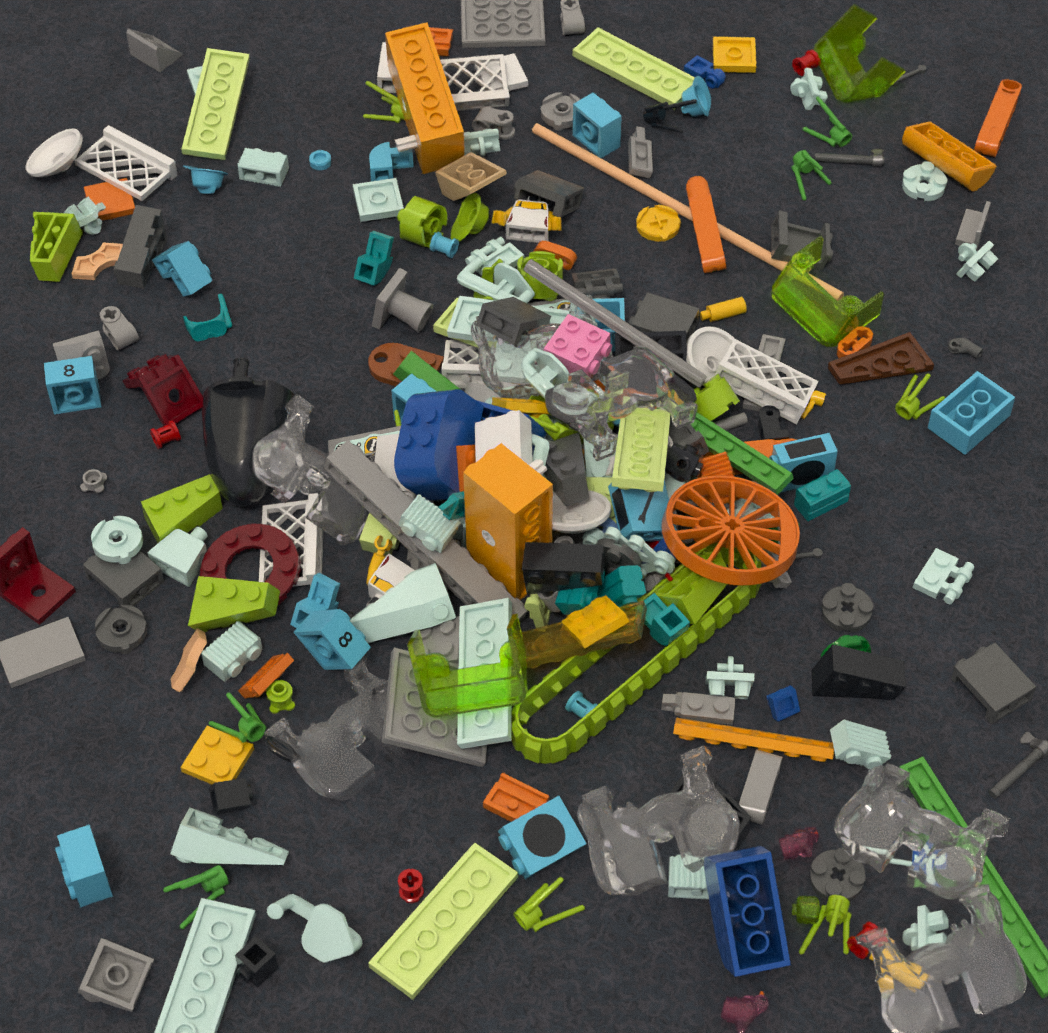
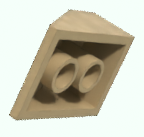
(467, 176)

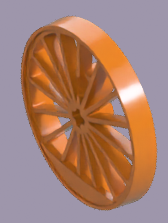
(717, 526)

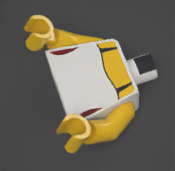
(528, 220)
(384, 571)

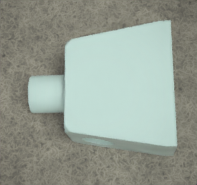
(180, 554)

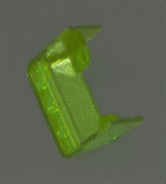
(840, 63)
(813, 306)
(471, 688)

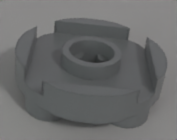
(617, 556)
(849, 596)
(121, 641)
(839, 861)

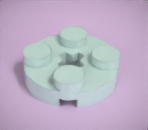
(924, 172)
(117, 551)

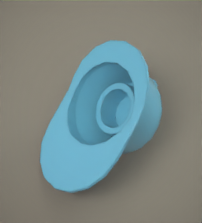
(701, 93)
(206, 180)

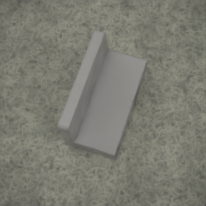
(972, 226)

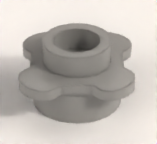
(91, 476)

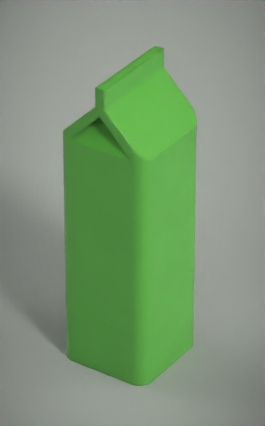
(422, 370)

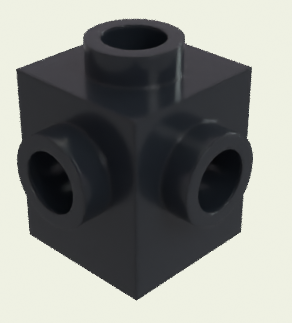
(675, 464)

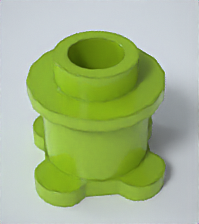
(279, 695)

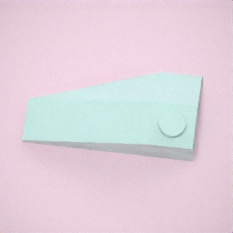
(411, 605)
(206, 841)

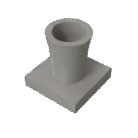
(401, 305)

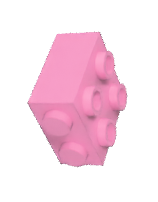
(579, 345)

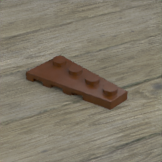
(887, 359)

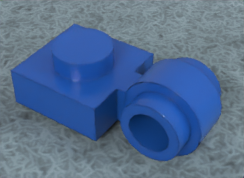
(704, 69)

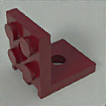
(157, 380)
(23, 575)

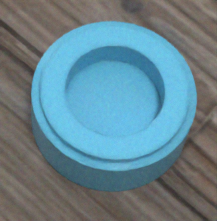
(320, 160)

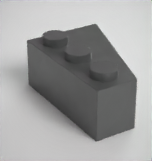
(141, 244)
(567, 469)

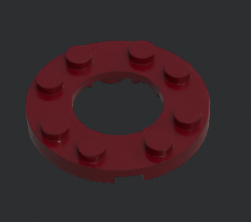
(261, 536)

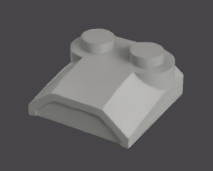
(83, 346)
(115, 975)

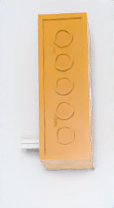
(424, 98)
(503, 510)

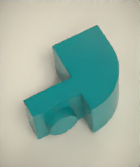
(377, 260)
(664, 621)

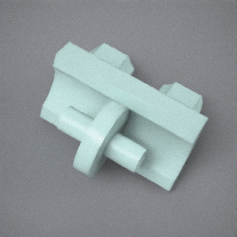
(808, 89)
(481, 142)
(88, 215)
(971, 267)
(742, 681)
(925, 930)

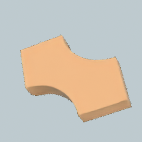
(91, 265)
(189, 660)

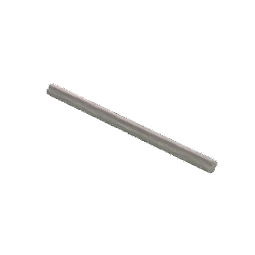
(613, 322)

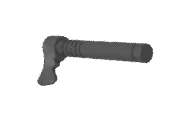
(875, 160)
(1040, 750)

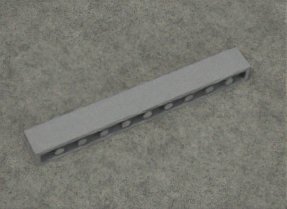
(387, 504)

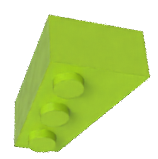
(53, 243)
(691, 591)

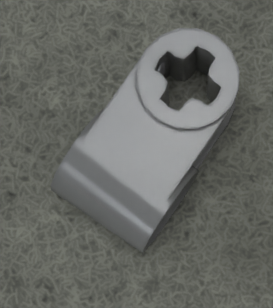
(571, 18)
(494, 119)
(117, 328)

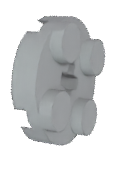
(555, 118)

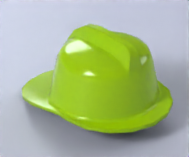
(471, 217)

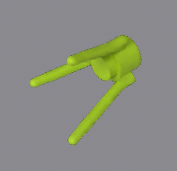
(391, 99)
(909, 405)
(835, 912)
(529, 914)

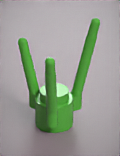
(839, 134)
(805, 164)
(249, 726)
(211, 880)

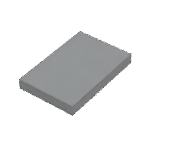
(40, 652)

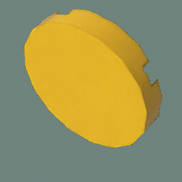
(658, 223)

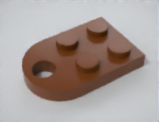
(395, 354)

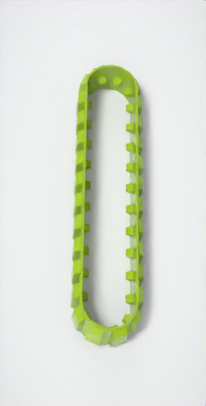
(558, 748)

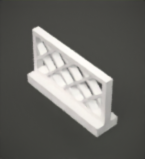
(477, 100)
(137, 154)
(463, 371)
(762, 390)
(311, 537)

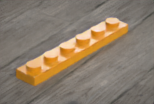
(742, 737)

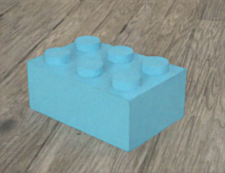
(971, 412)

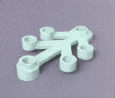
(659, 562)

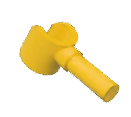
(816, 399)

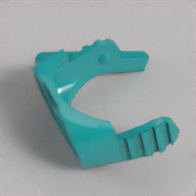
(212, 328)

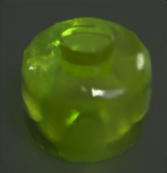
(806, 909)

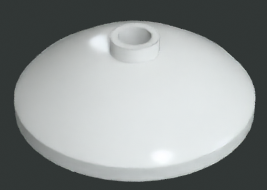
(55, 154)
(707, 349)
(580, 515)

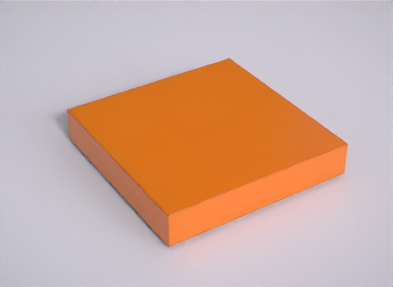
(116, 200)

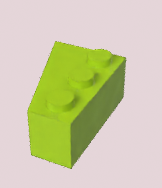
(182, 507)
(226, 601)

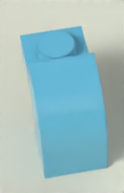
(385, 159)
(320, 597)

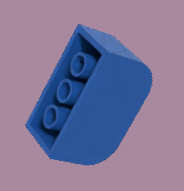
(428, 441)
(746, 910)

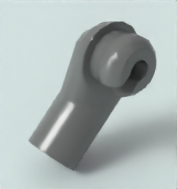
(964, 345)

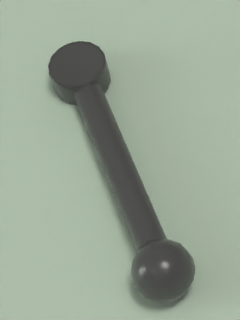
(921, 69)
(817, 553)

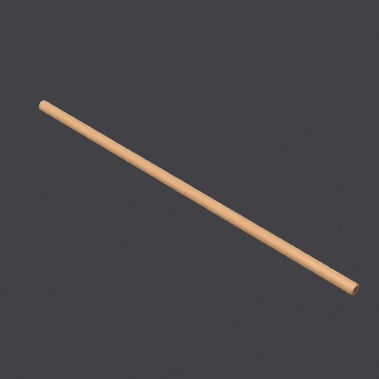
(666, 200)

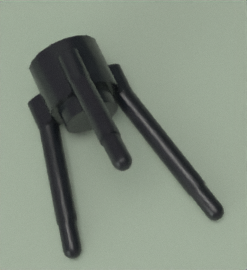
(657, 113)

